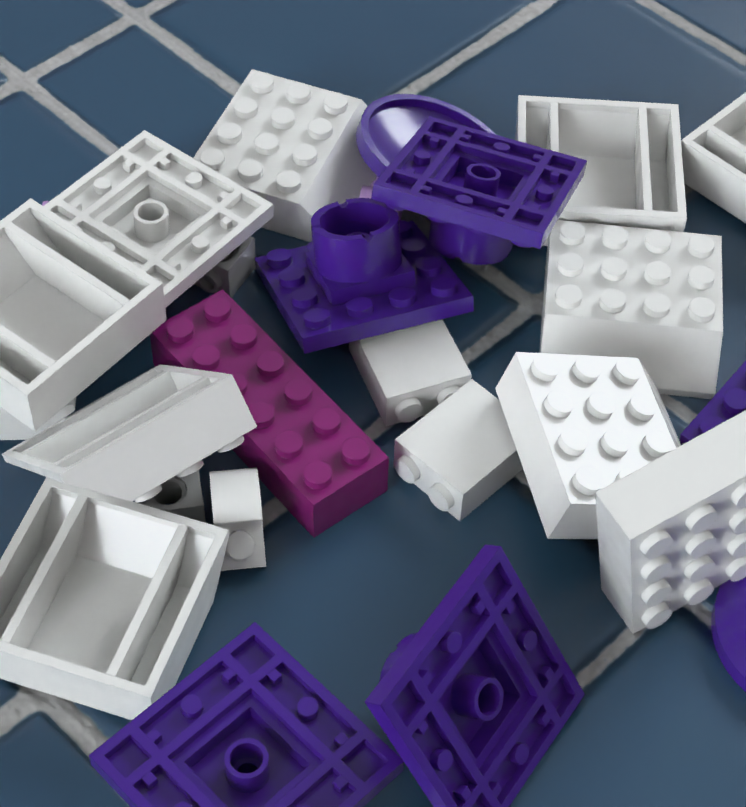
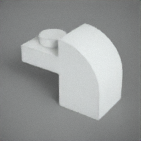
(239, 509)

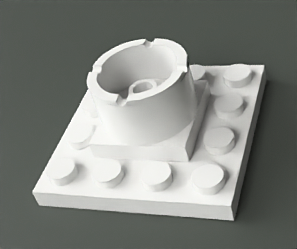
(162, 211)

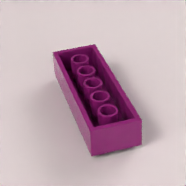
(302, 440)

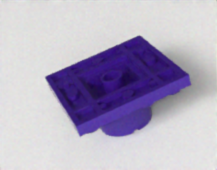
(479, 189)
(360, 277)
(476, 690)
(247, 735)

